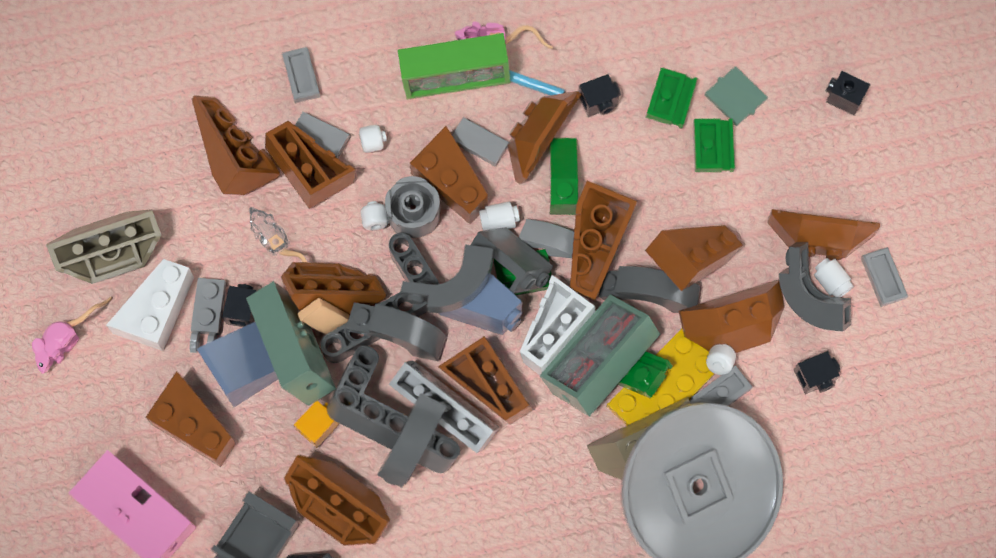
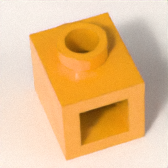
(316, 424)

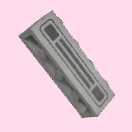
(458, 417)

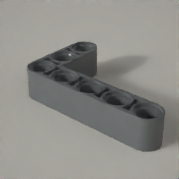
(403, 262)
(383, 422)

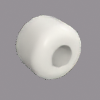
(372, 138)
(374, 216)
(721, 359)

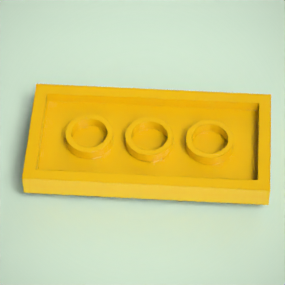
(682, 381)

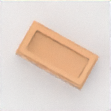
(323, 316)

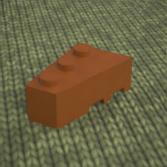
(307, 166)
(451, 176)
(693, 252)
(487, 379)
(190, 422)

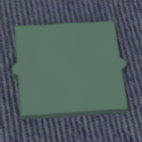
(736, 96)

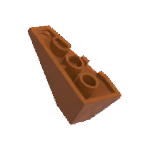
(230, 153)
(598, 230)

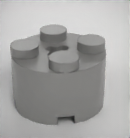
(410, 192)

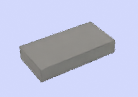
(301, 75)
(324, 134)
(480, 142)
(884, 277)

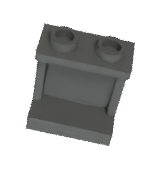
(516, 256)
(256, 531)

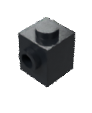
(846, 92)
(599, 95)
(236, 306)
(817, 373)

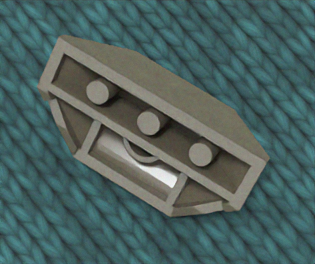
(106, 246)
(614, 449)

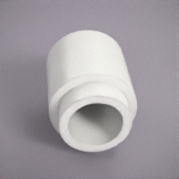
(499, 216)
(833, 278)

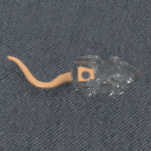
(271, 234)

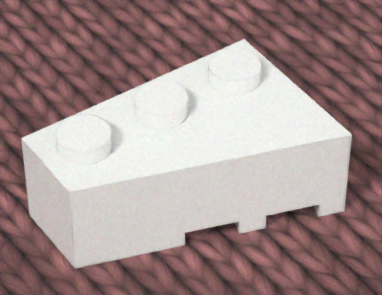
(154, 306)
(556, 323)

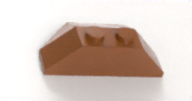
(537, 131)
(825, 235)
(332, 283)
(736, 319)
(336, 501)

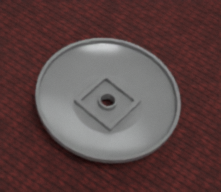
(738, 477)

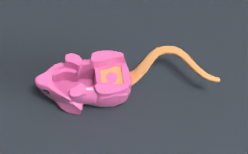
(477, 30)
(58, 339)

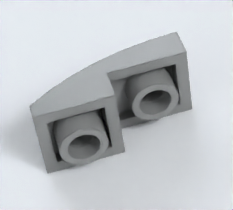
(548, 236)

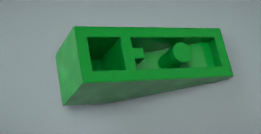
(563, 176)

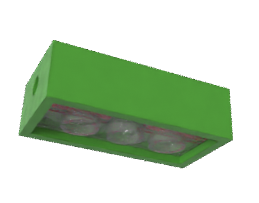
(454, 66)

